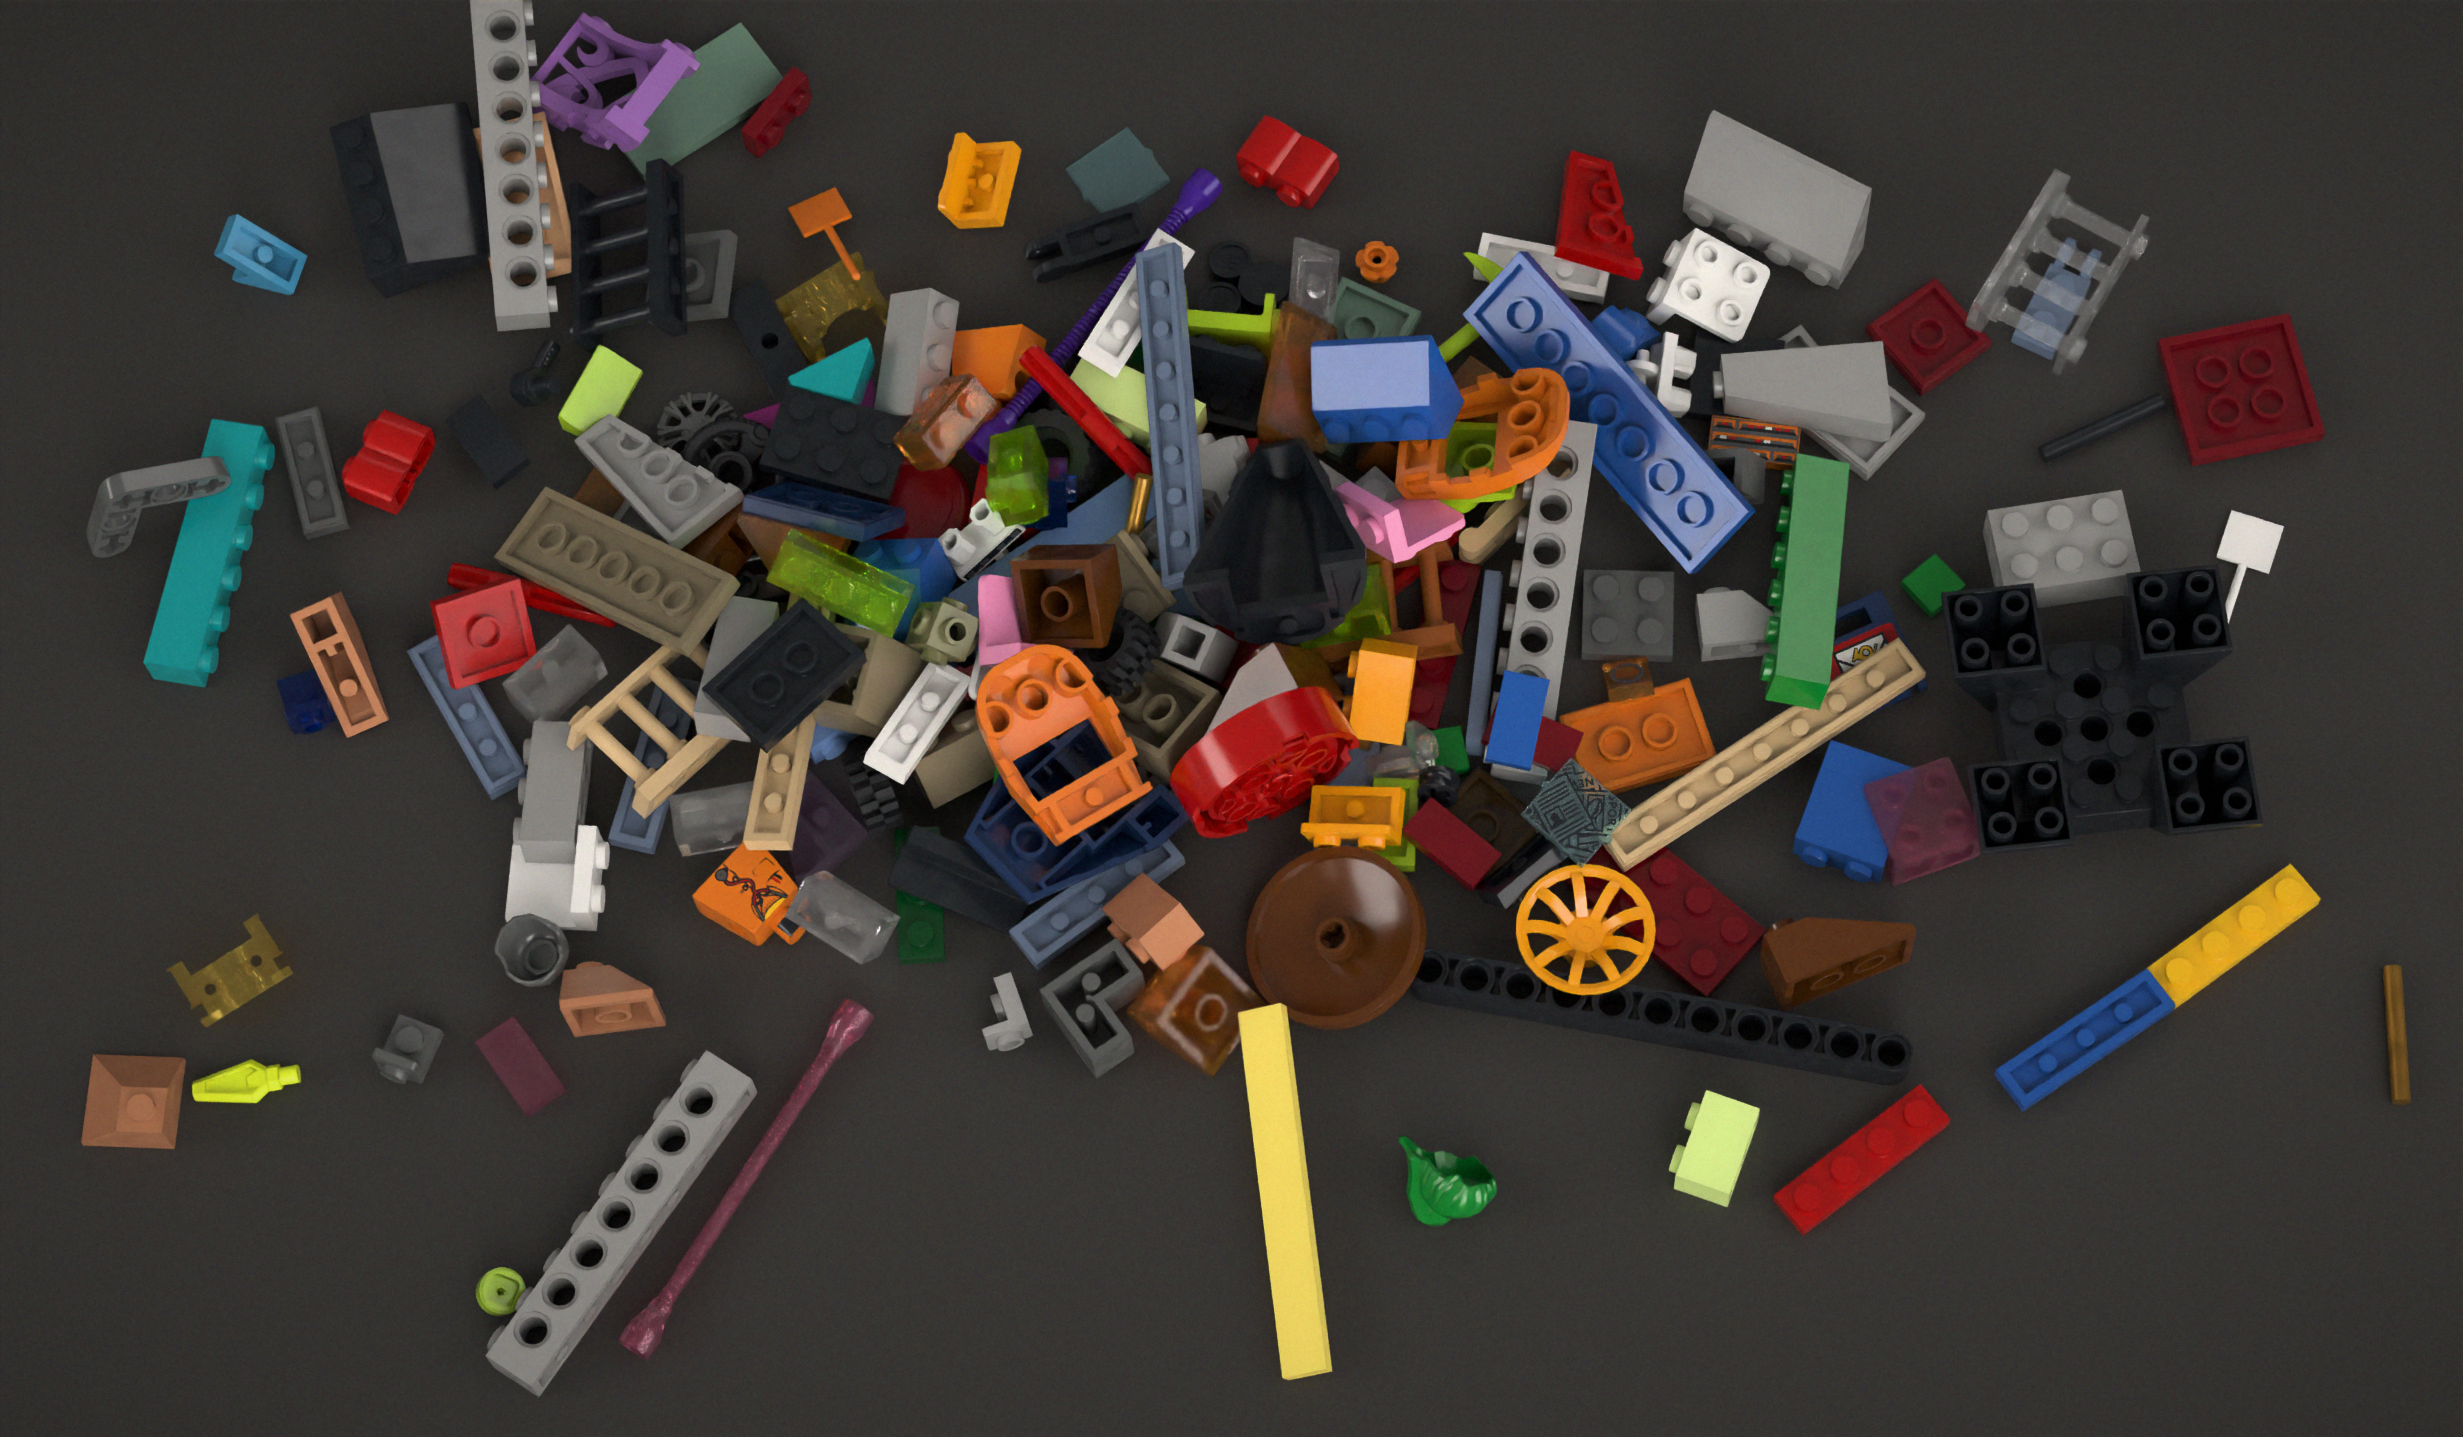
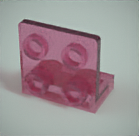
(1923, 820)

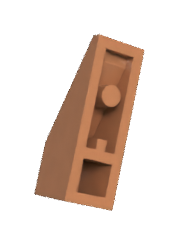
(341, 663)

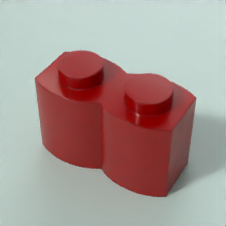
(1287, 163)
(389, 461)

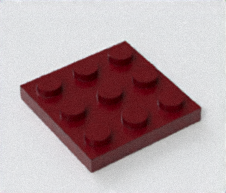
(2240, 389)

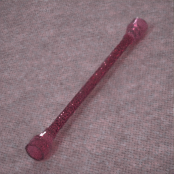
(647, 1328)

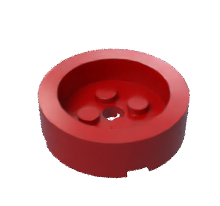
(1263, 761)

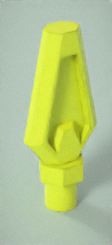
(244, 1082)

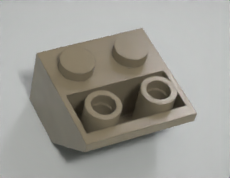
(876, 689)
(955, 759)

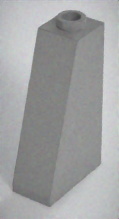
(1811, 388)

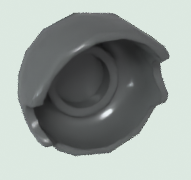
(532, 950)

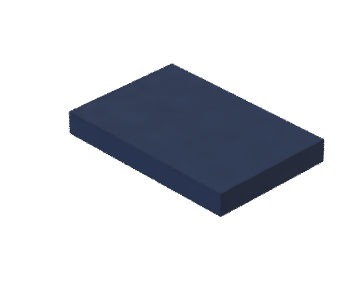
(824, 510)

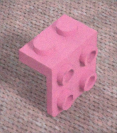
(1397, 527)
(998, 621)

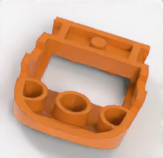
(1529, 433)
(1038, 699)

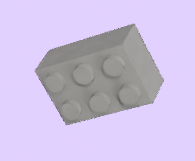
(2064, 546)

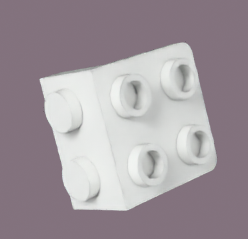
(1708, 286)
(561, 891)

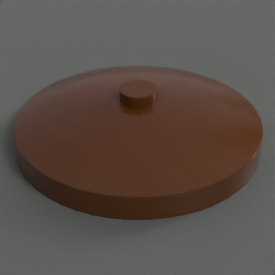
(1336, 937)

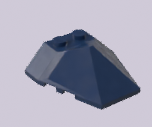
(1029, 859)

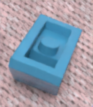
(259, 256)

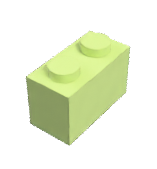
(1715, 1148)

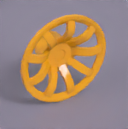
(1585, 933)

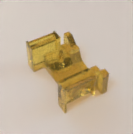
(826, 299)
(233, 975)

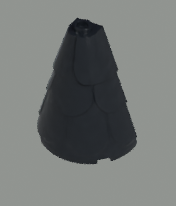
(1279, 552)

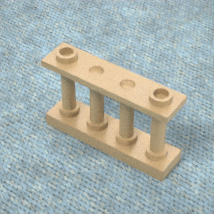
(683, 756)

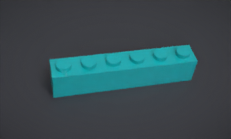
(208, 559)

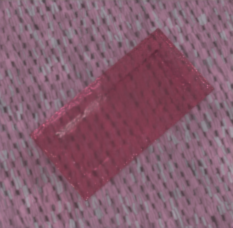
(520, 1066)

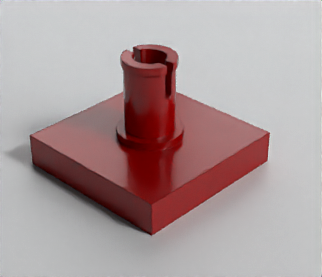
(483, 631)

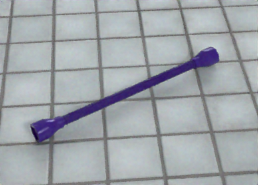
(1195, 196)

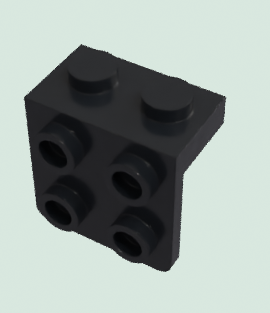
(1228, 383)

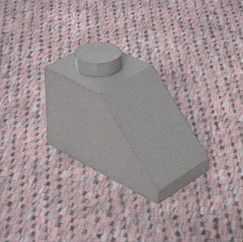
(1730, 624)

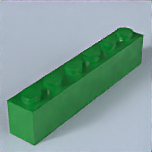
(1806, 581)

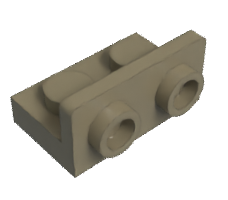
(1140, 583)

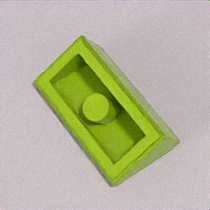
(599, 391)

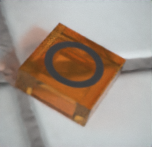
(1627, 679)

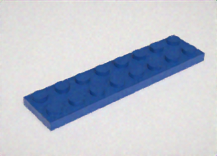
(1637, 439)

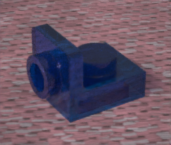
(305, 703)

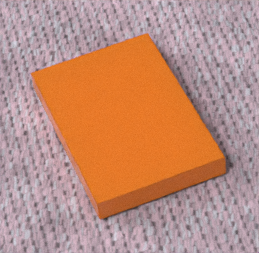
(1642, 738)

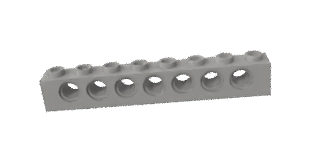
(514, 305)
(1554, 579)
(537, 1364)

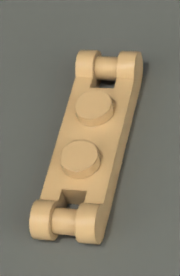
(1500, 523)

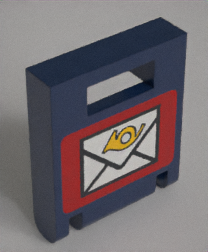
(1861, 643)

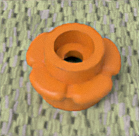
(1377, 272)

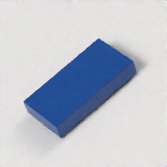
(1517, 720)

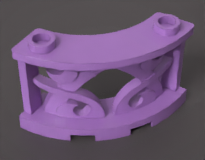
(623, 121)

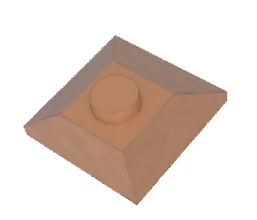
(607, 1000)
(133, 1101)

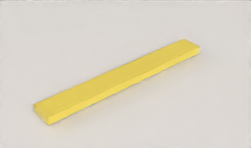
(1284, 1192)

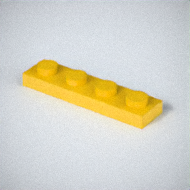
(2234, 935)

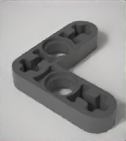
(126, 493)

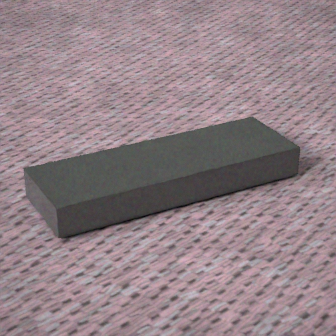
(312, 473)

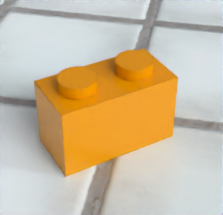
(1381, 690)

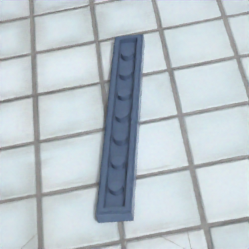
(1170, 410)

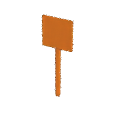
(820, 214)

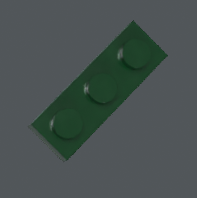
(921, 923)

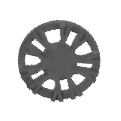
(695, 421)

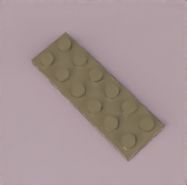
(617, 571)

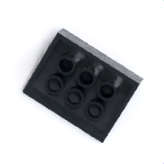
(414, 193)

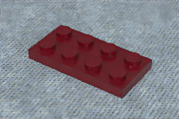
(1697, 927)

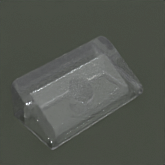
(1314, 278)

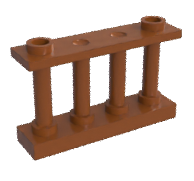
(1435, 636)

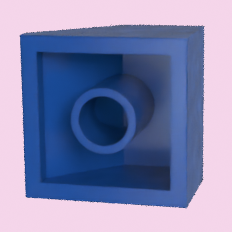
(914, 561)

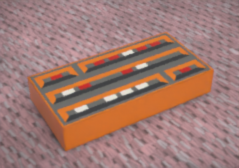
(1769, 440)

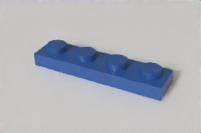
(2084, 1040)

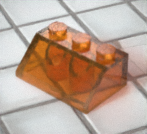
(1287, 391)

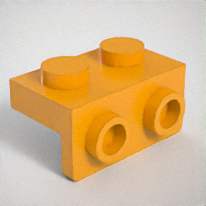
(978, 182)
(1355, 816)

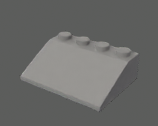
(1777, 201)

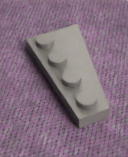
(657, 482)

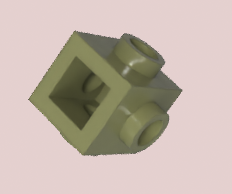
(943, 632)

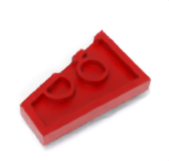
(1592, 219)

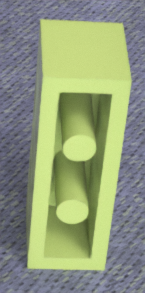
(1124, 400)

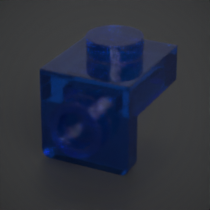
(1061, 491)

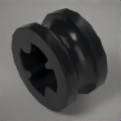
(1438, 783)

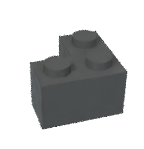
(1085, 1004)

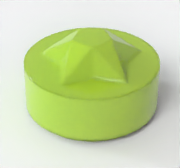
(499, 1291)

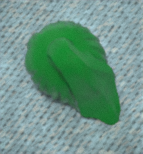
(1445, 1185)

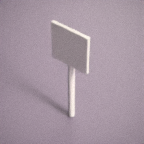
(2249, 544)

